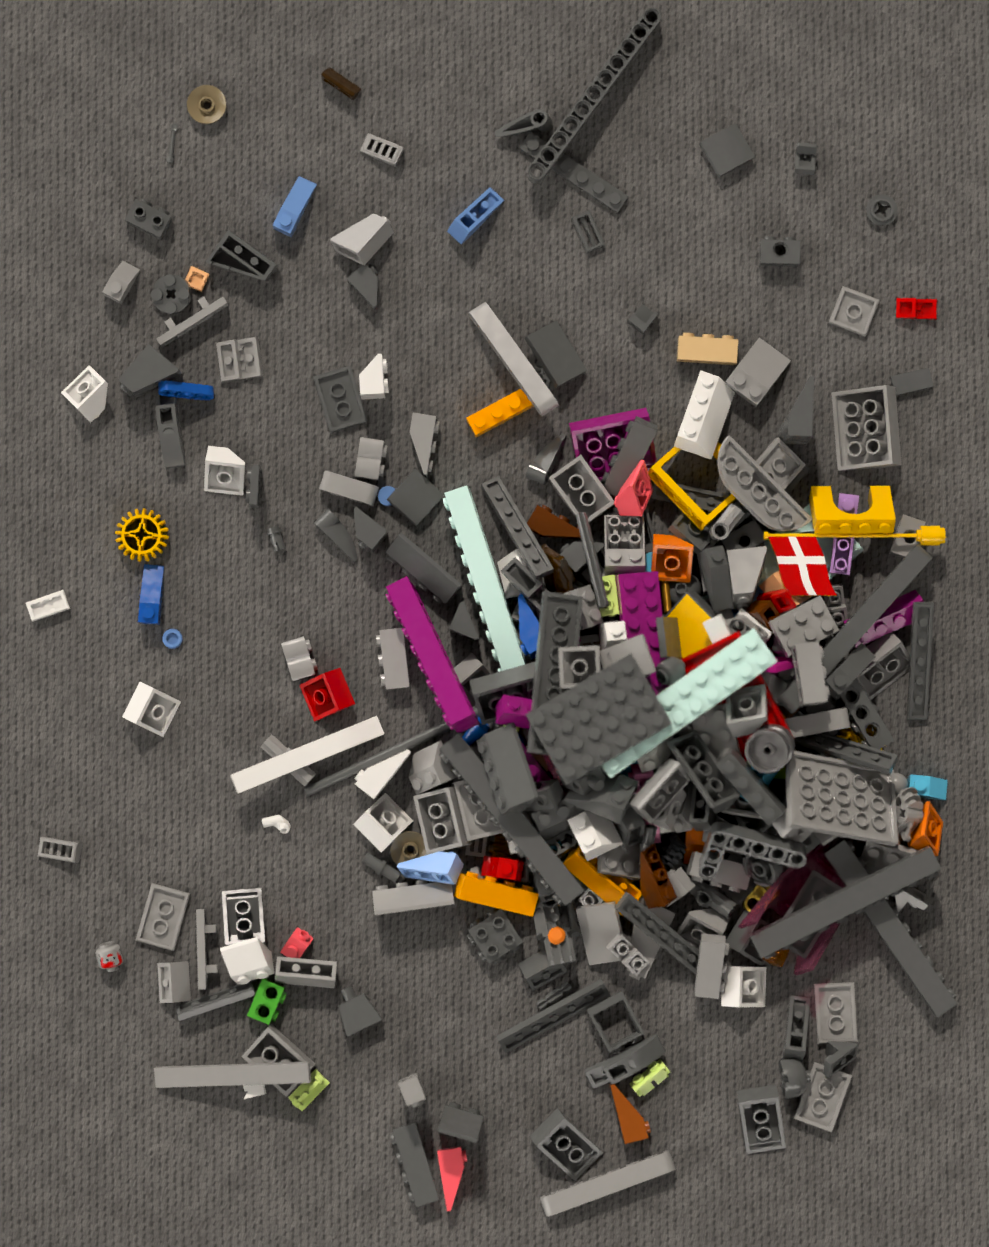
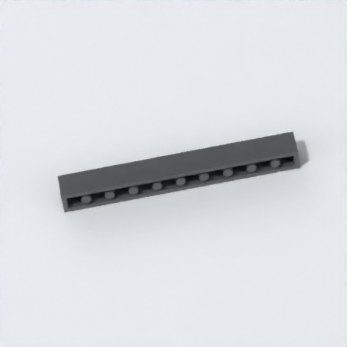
(515, 825)
(844, 902)
(894, 933)

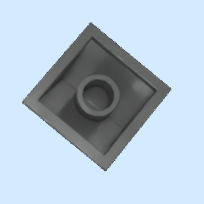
(463, 624)

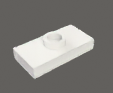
(47, 605)

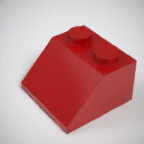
(327, 694)

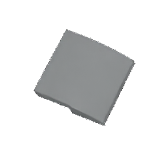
(239, 359)

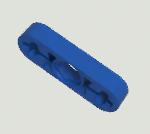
(185, 390)

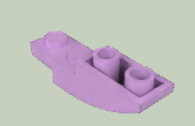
(843, 547)

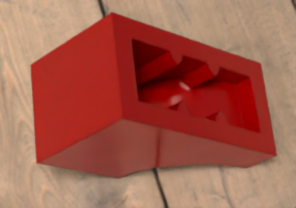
(502, 868)

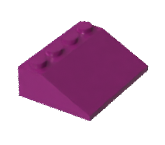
(599, 437)

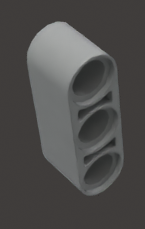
(348, 487)

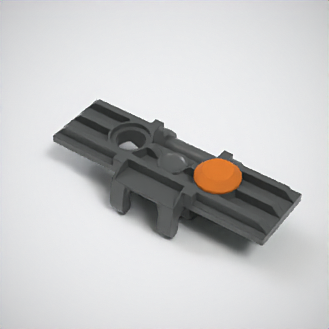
(557, 939)

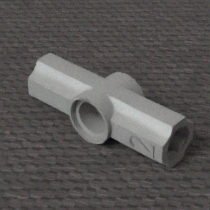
(275, 747)

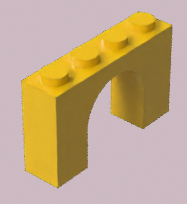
(832, 520)

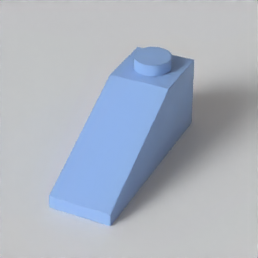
(435, 867)

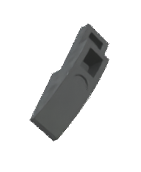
(169, 431)
(627, 1063)

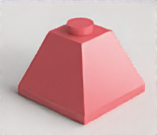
(635, 492)

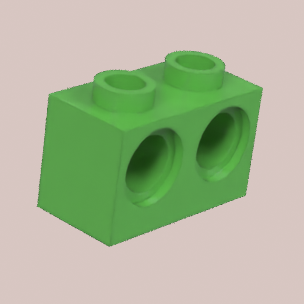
(262, 999)

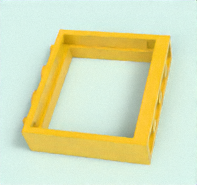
(679, 497)

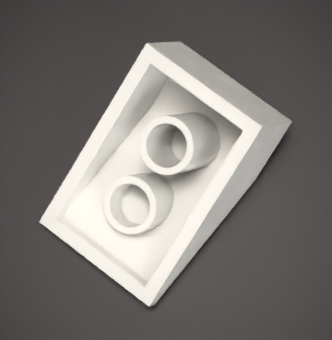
(377, 776)

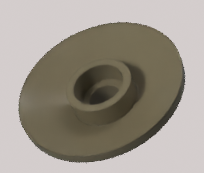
(202, 95)
(399, 847)

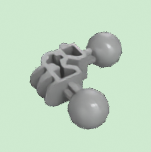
(908, 808)

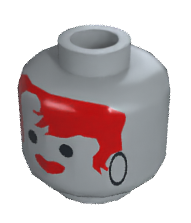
(109, 956)

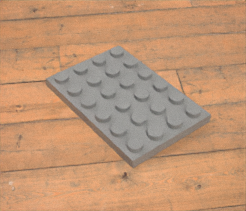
(841, 799)

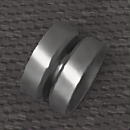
(770, 748)

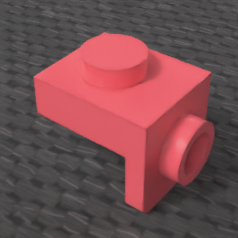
(297, 944)

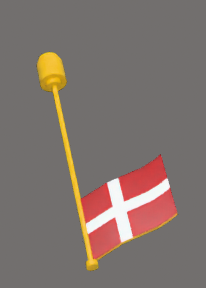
(804, 565)

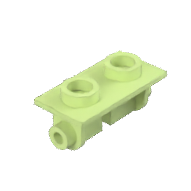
(612, 596)
(642, 1082)
(308, 1091)

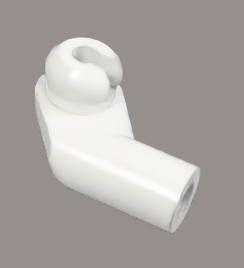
(277, 821)

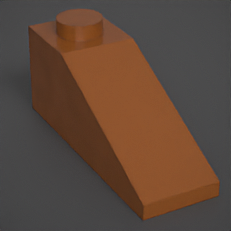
(630, 1120)

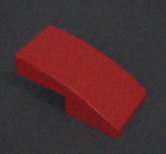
(916, 308)
(780, 598)

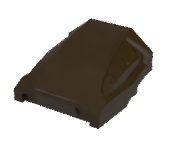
(562, 578)

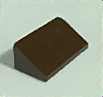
(340, 83)

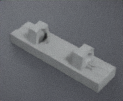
(206, 312)
(202, 929)

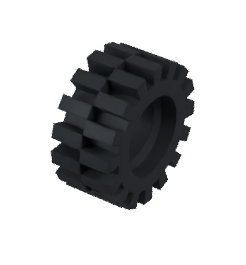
(670, 849)

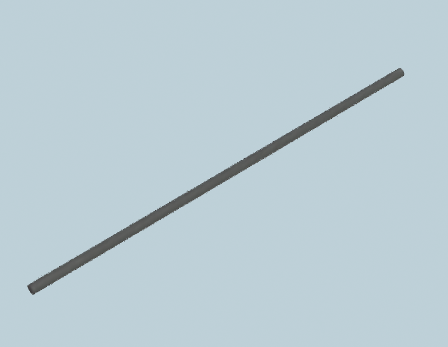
(385, 754)

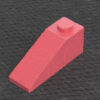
(451, 1168)

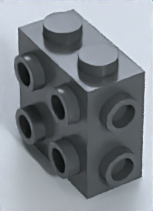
(494, 936)

